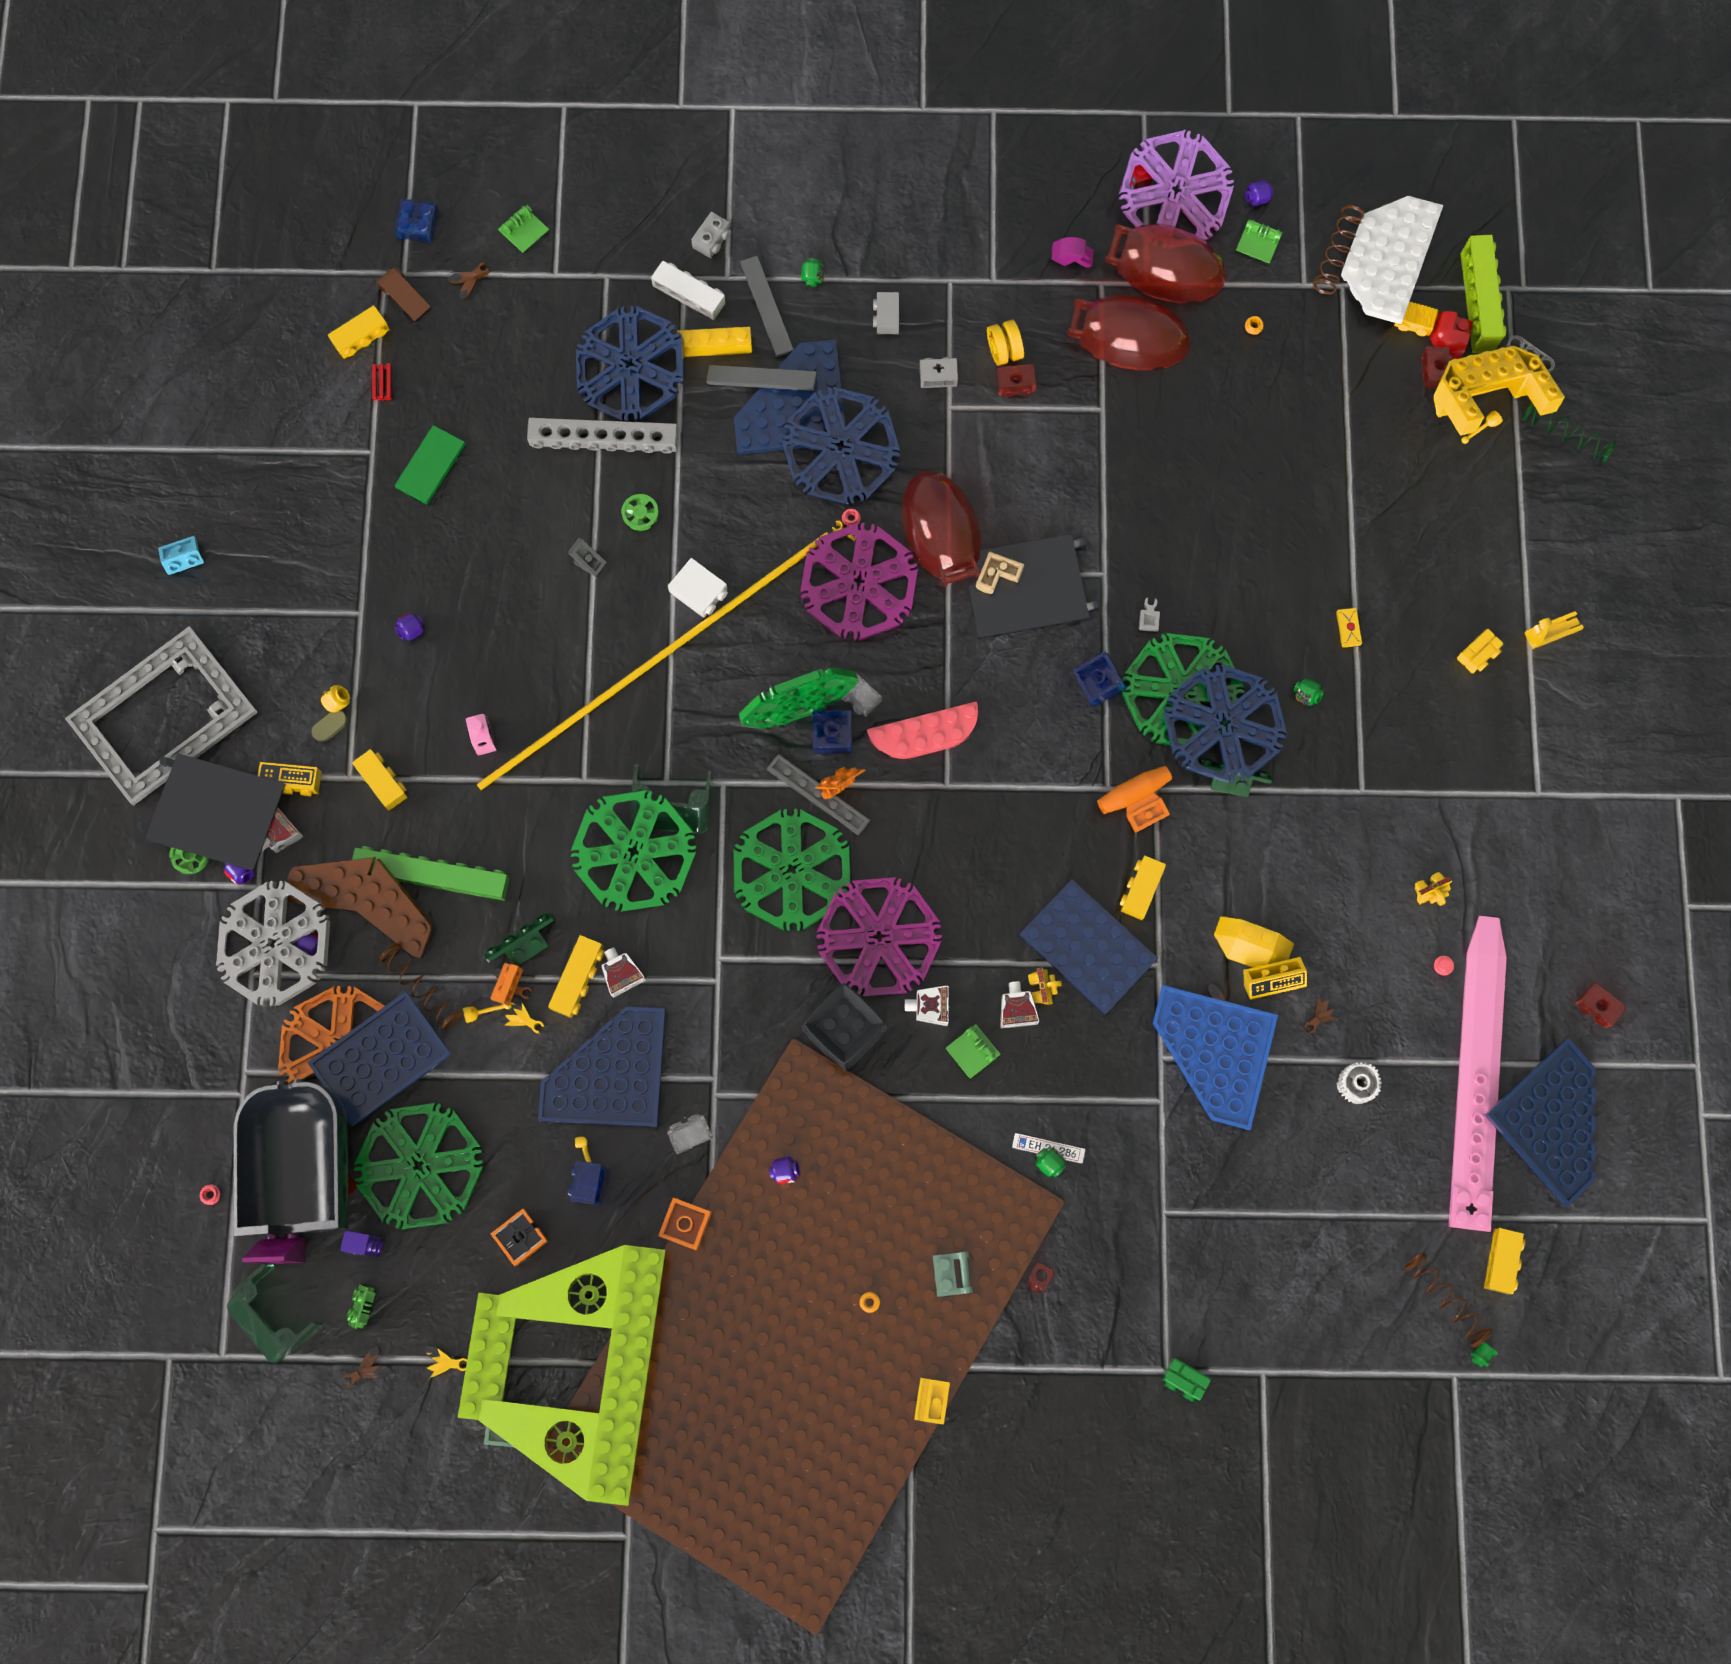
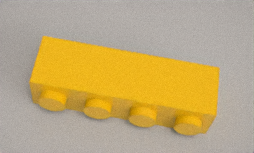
(717, 341)
(576, 977)

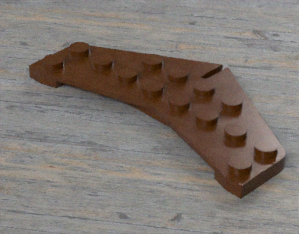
(373, 895)

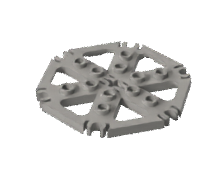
(284, 950)

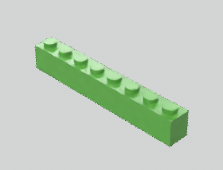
(440, 874)

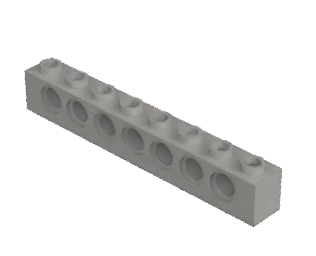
(539, 426)

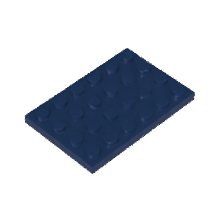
(1088, 946)
(380, 1058)

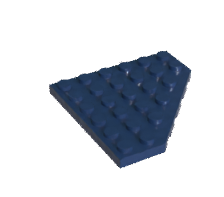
(763, 417)
(611, 1075)
(1553, 1121)

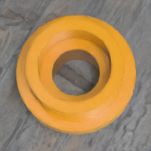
(1254, 321)
(874, 1307)

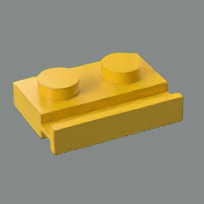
(932, 1401)

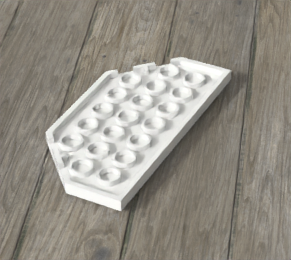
(1390, 255)

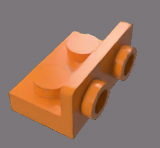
(506, 984)

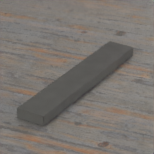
(766, 306)
(761, 377)
(806, 786)

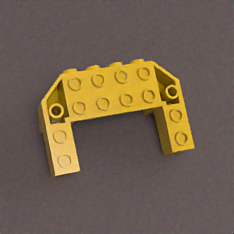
(1492, 371)

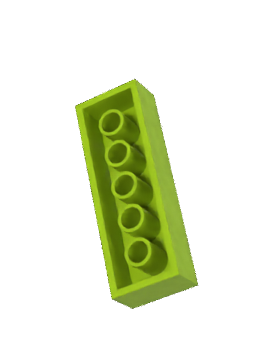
(1483, 293)

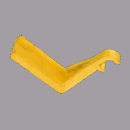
(1552, 630)

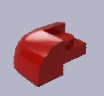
(1451, 332)

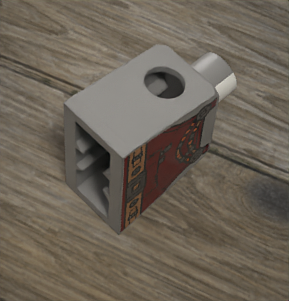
(281, 833)

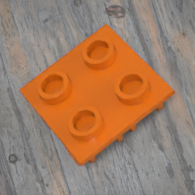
(841, 780)

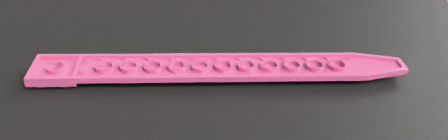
(1478, 1077)

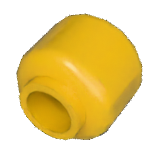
(335, 698)

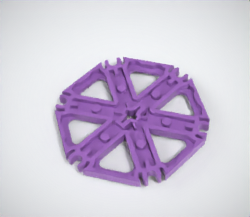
(1181, 173)

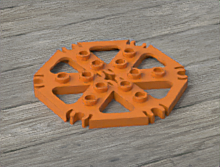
(314, 1032)

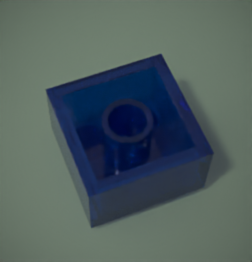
(1099, 679)
(832, 732)
(587, 1183)

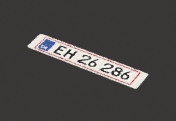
(1035, 1145)

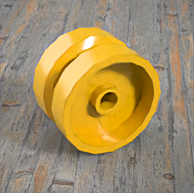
(1005, 342)

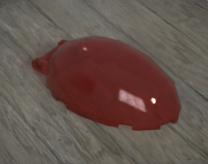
(1168, 263)
(1131, 332)
(941, 526)

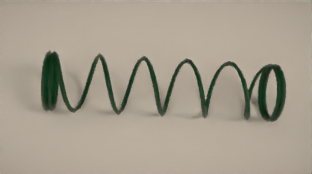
(1607, 453)

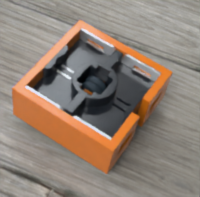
(519, 1237)

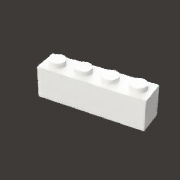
(688, 290)

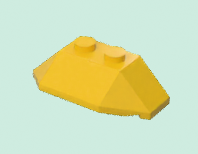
(1251, 943)

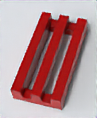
(381, 368)

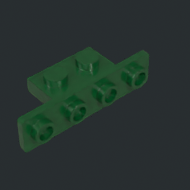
(1239, 787)
(522, 944)

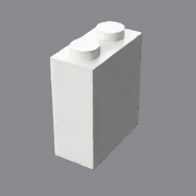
(698, 588)

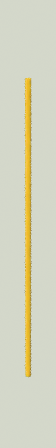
(646, 666)

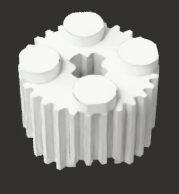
(1348, 1086)

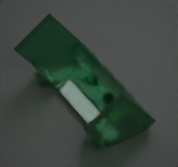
(694, 813)
(272, 1345)

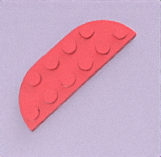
(926, 732)

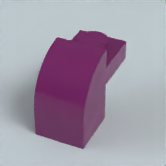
(1072, 249)

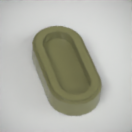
(329, 726)

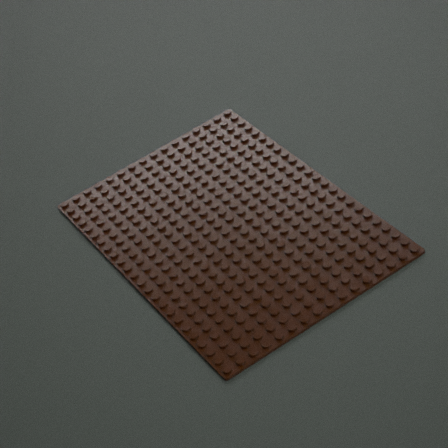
(769, 1391)

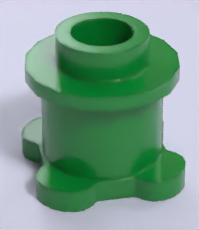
(1483, 1354)

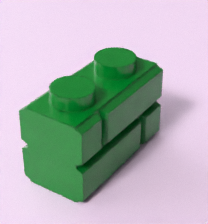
(1185, 1378)

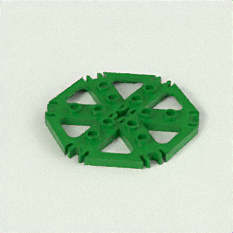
(1174, 678)
(783, 700)
(615, 853)
(777, 878)
(400, 1168)

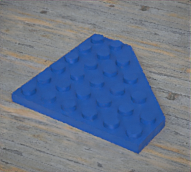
(1218, 1050)

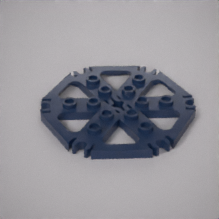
(636, 353)
(836, 429)
(1221, 707)

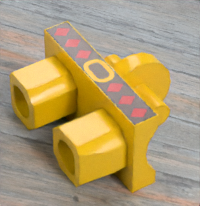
(1434, 892)
(1044, 995)

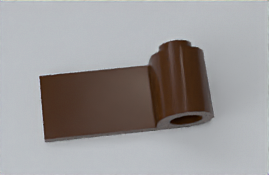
(403, 293)

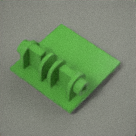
(523, 228)
(1259, 241)
(973, 1051)
(354, 1315)

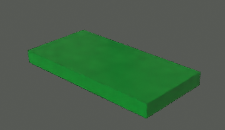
(430, 465)

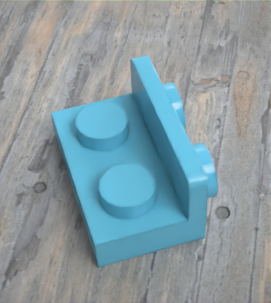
(180, 555)

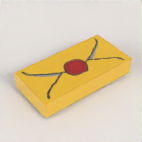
(1349, 627)

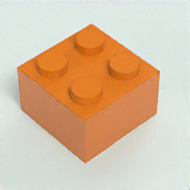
(685, 1224)

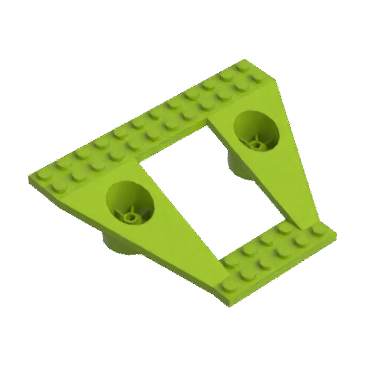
(612, 1435)

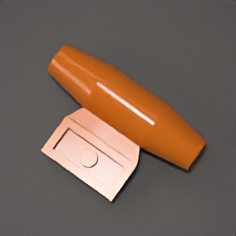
(1139, 798)

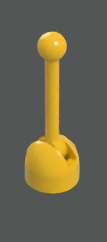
(1493, 419)
(472, 1013)

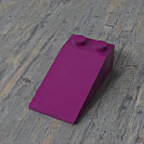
(277, 1250)

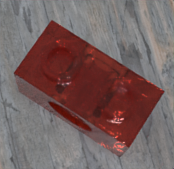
(1434, 357)
(1023, 373)
(1611, 1006)

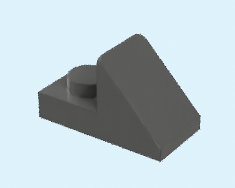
(586, 557)

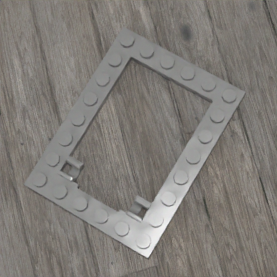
(194, 653)

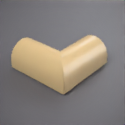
(996, 567)

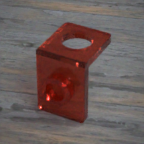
(1036, 1285)

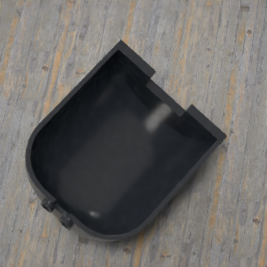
(290, 1161)

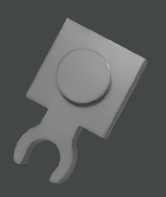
(1149, 618)

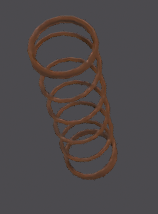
(1349, 218)
(454, 1016)
(1487, 1331)

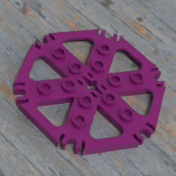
(872, 591)
(868, 921)

